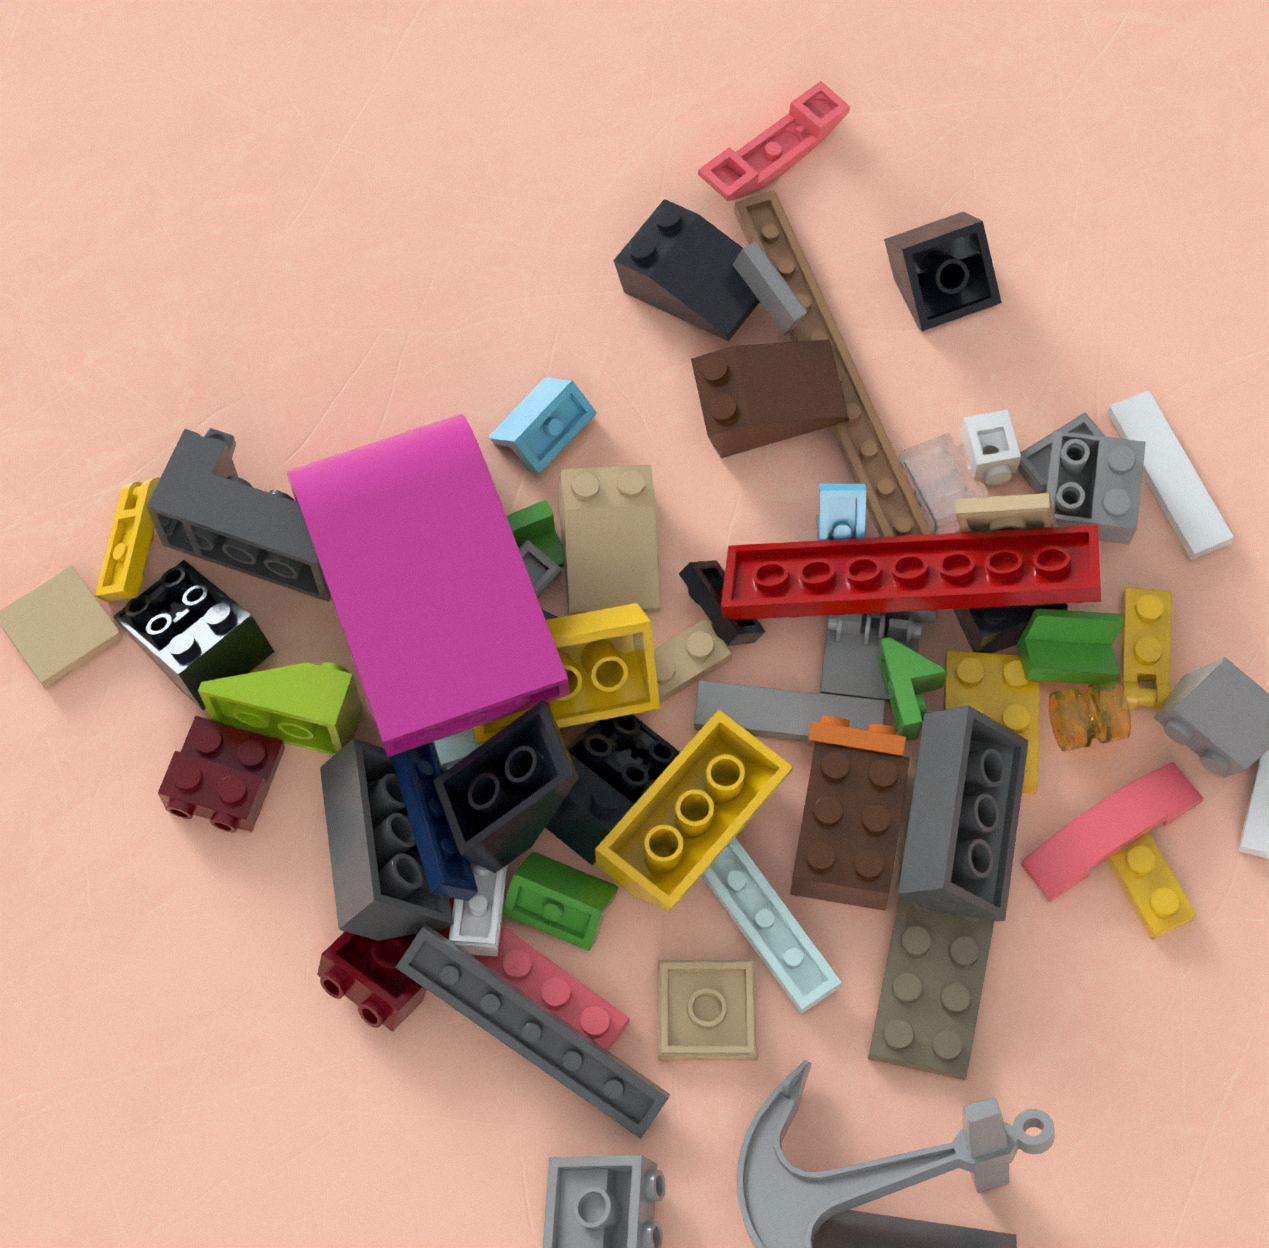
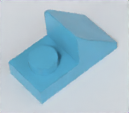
(841, 511)

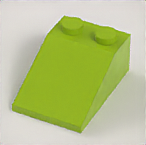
(293, 703)

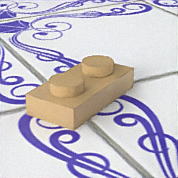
(689, 658)

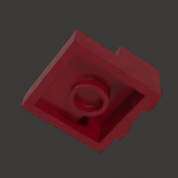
(221, 775)
(368, 977)

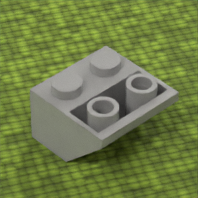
(1096, 483)

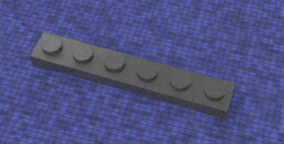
(533, 1031)

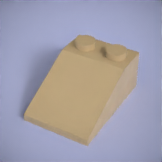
(609, 537)

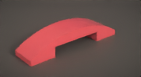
(778, 147)
(1109, 828)

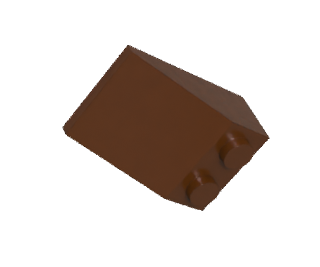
(768, 393)

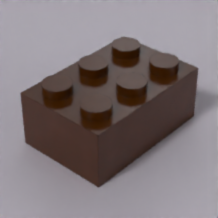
(850, 826)

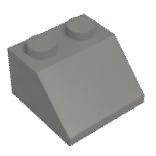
(1218, 717)

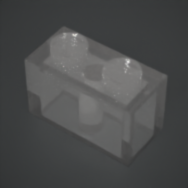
(938, 476)

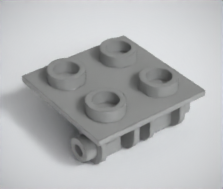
(852, 652)

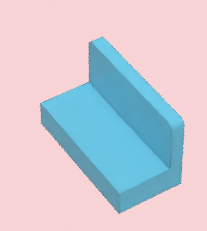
(544, 423)

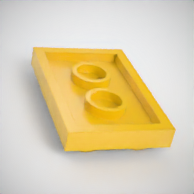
(999, 690)

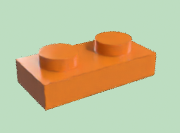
(837, 732)

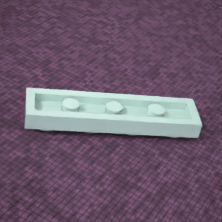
(770, 928)

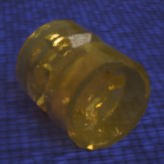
(1096, 714)

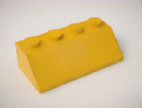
(606, 665)
(691, 813)

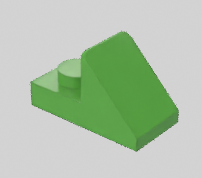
(904, 676)

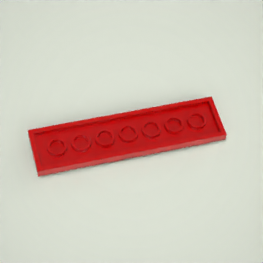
(912, 573)

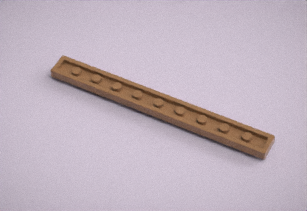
(863, 436)

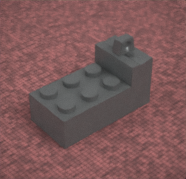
(224, 520)

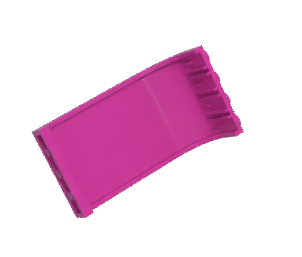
(428, 584)

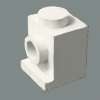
(992, 435)

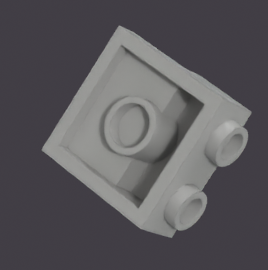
(603, 1202)

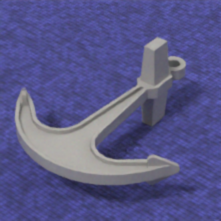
(789, 1205)

